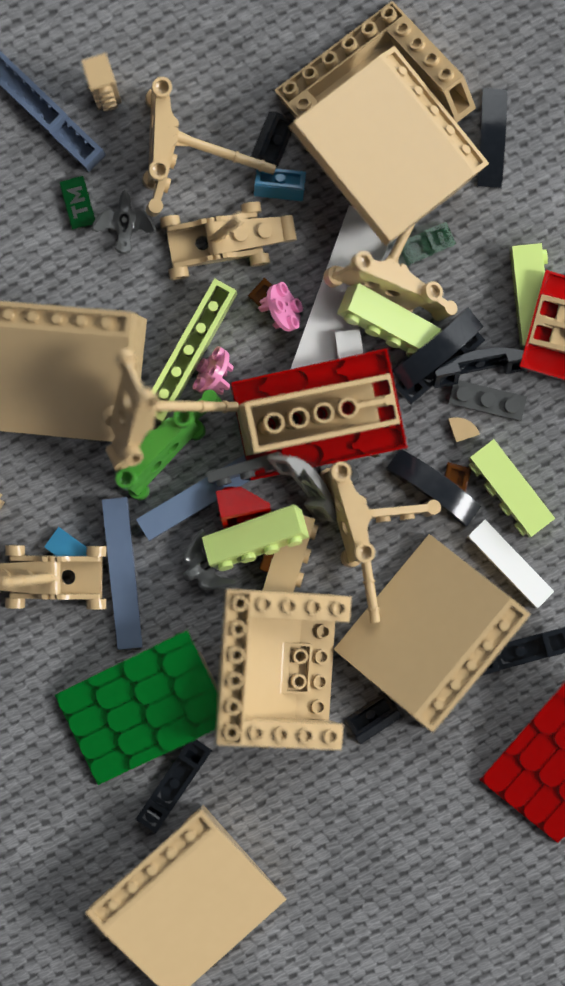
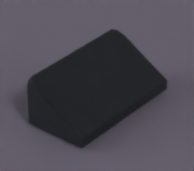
(273, 138)
(373, 718)

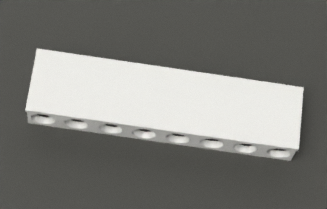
(318, 339)

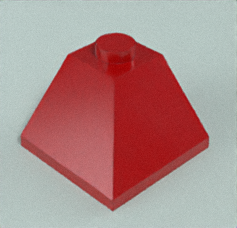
(239, 506)

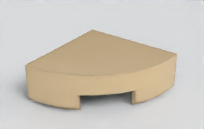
(462, 429)

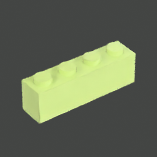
(528, 274)
(385, 319)
(511, 488)
(255, 538)

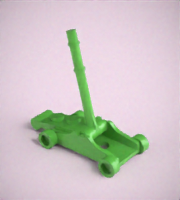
(161, 447)

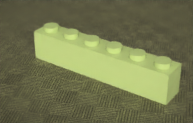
(193, 344)

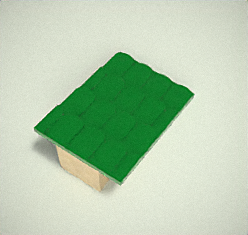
(142, 707)

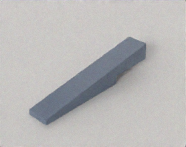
(49, 115)
(184, 505)
(122, 572)

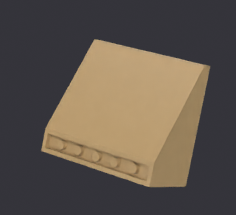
(364, 44)
(389, 145)
(63, 367)
(433, 632)
(278, 669)
(186, 903)

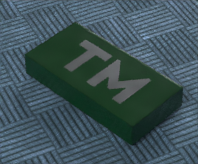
(78, 202)

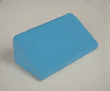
(280, 185)

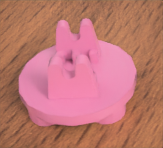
(283, 307)
(211, 372)

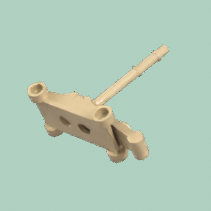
(164, 138)
(227, 238)
(393, 281)
(135, 412)
(42, 577)

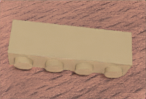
(102, 82)
(286, 564)

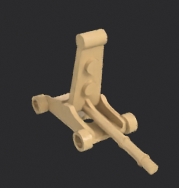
(353, 523)

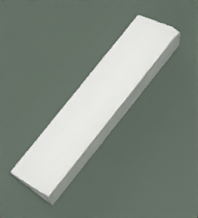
(510, 564)

